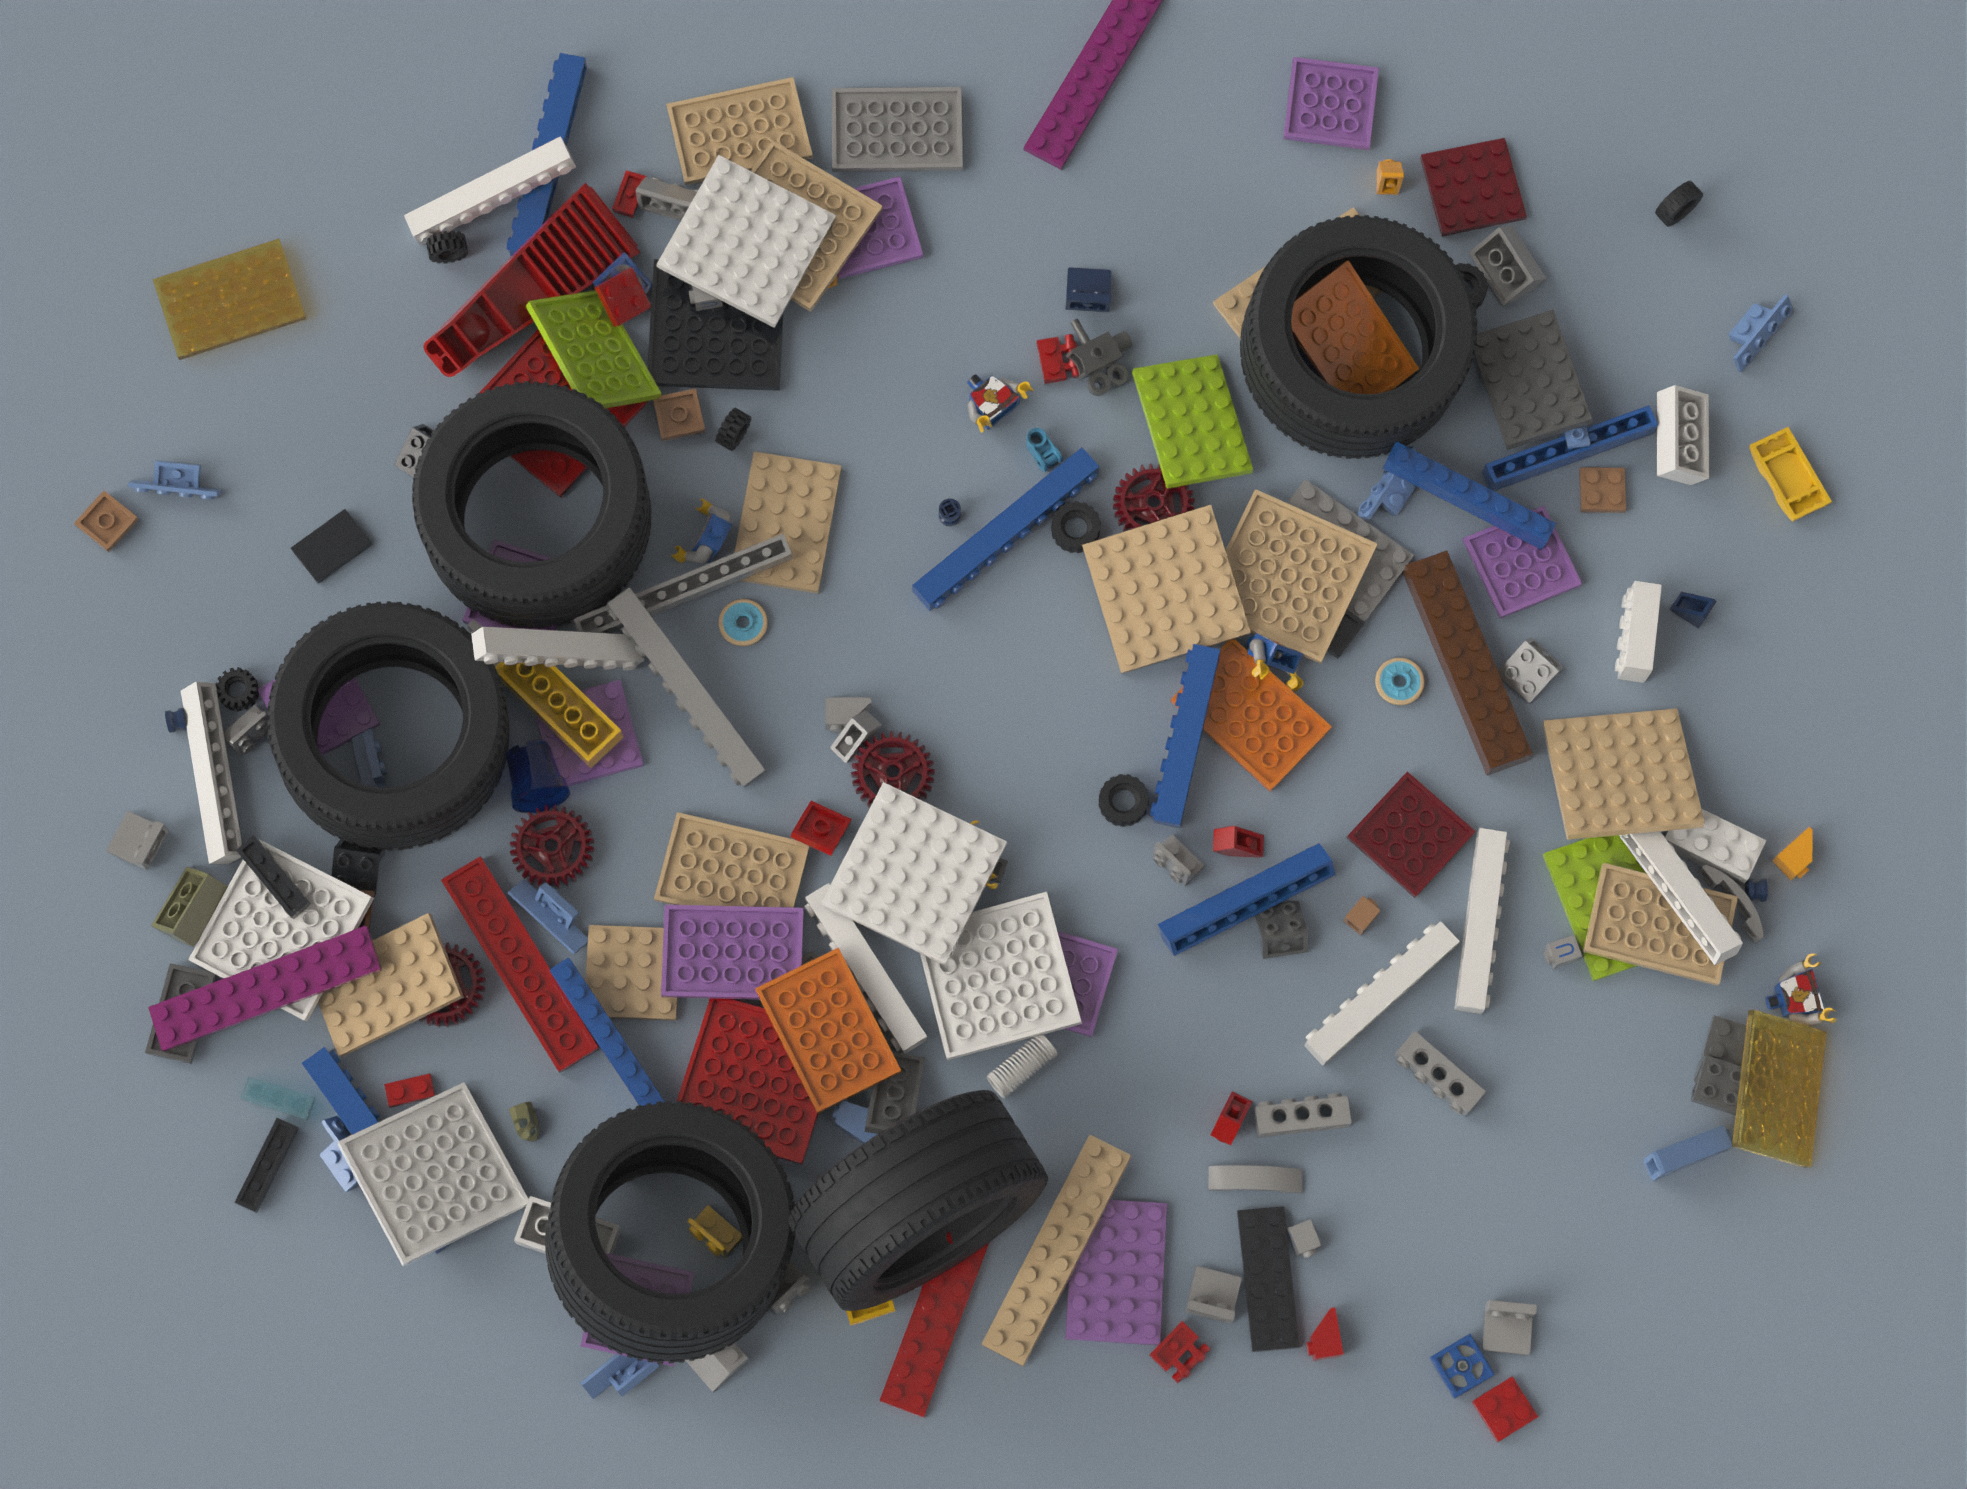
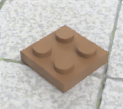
(679, 414)
(1602, 490)
(106, 521)

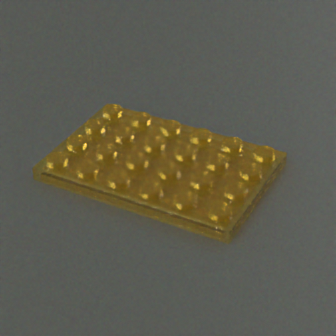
(229, 299)
(1779, 1089)

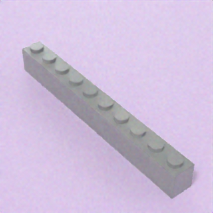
(695, 583)
(687, 688)

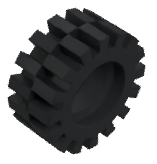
(447, 247)
(733, 429)
(237, 676)

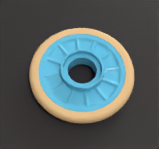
(743, 636)
(1399, 667)

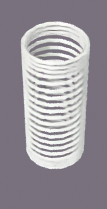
(1044, 1051)

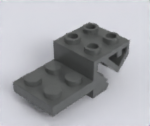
(1720, 1066)

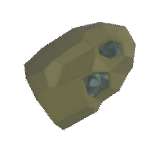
(525, 1121)

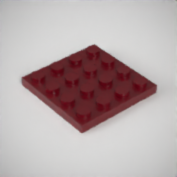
(1473, 187)
(1411, 834)

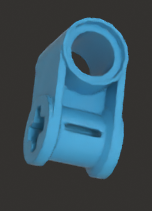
(1044, 452)

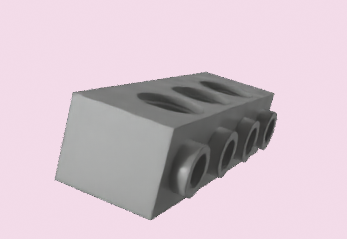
(1435, 1060)
(1267, 1126)

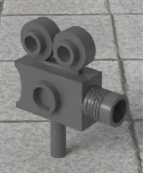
(1098, 355)

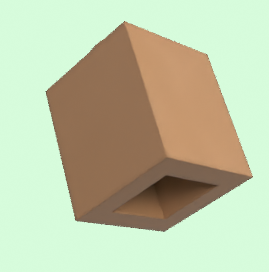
(1362, 915)

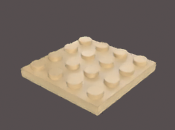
(627, 972)

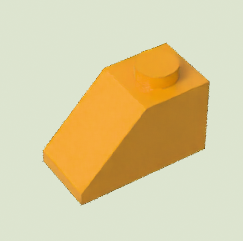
(1389, 177)
(1796, 856)

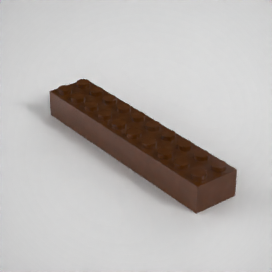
(1467, 663)

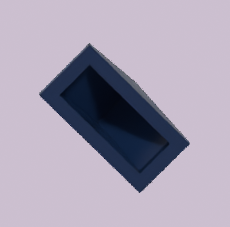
(1693, 608)

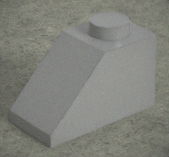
(841, 709)
(857, 731)

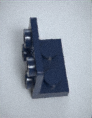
(1088, 289)

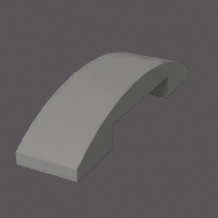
(1713, 878)
(1255, 1178)

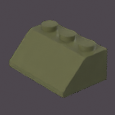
(190, 906)

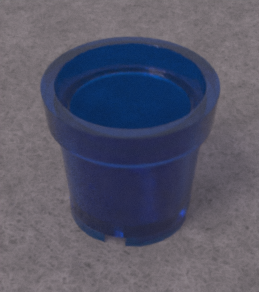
(535, 777)

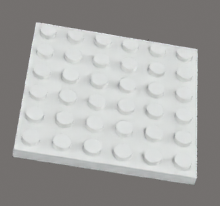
(746, 241)
(914, 873)
(256, 929)
(1002, 979)
(433, 1173)

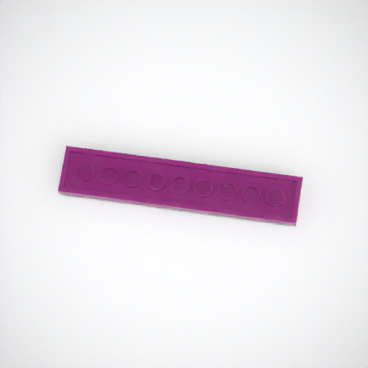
(1090, 80)
(265, 988)

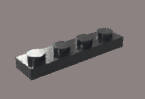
(273, 877)
(266, 1165)

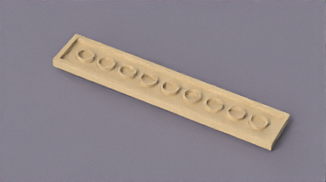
(1056, 1250)

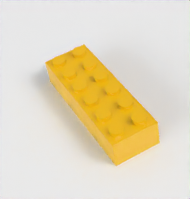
(562, 709)

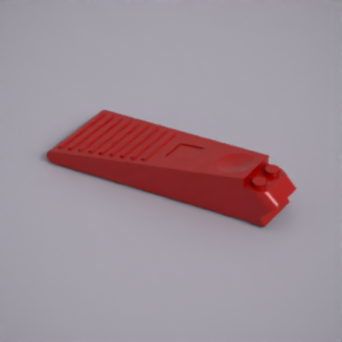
(553, 262)

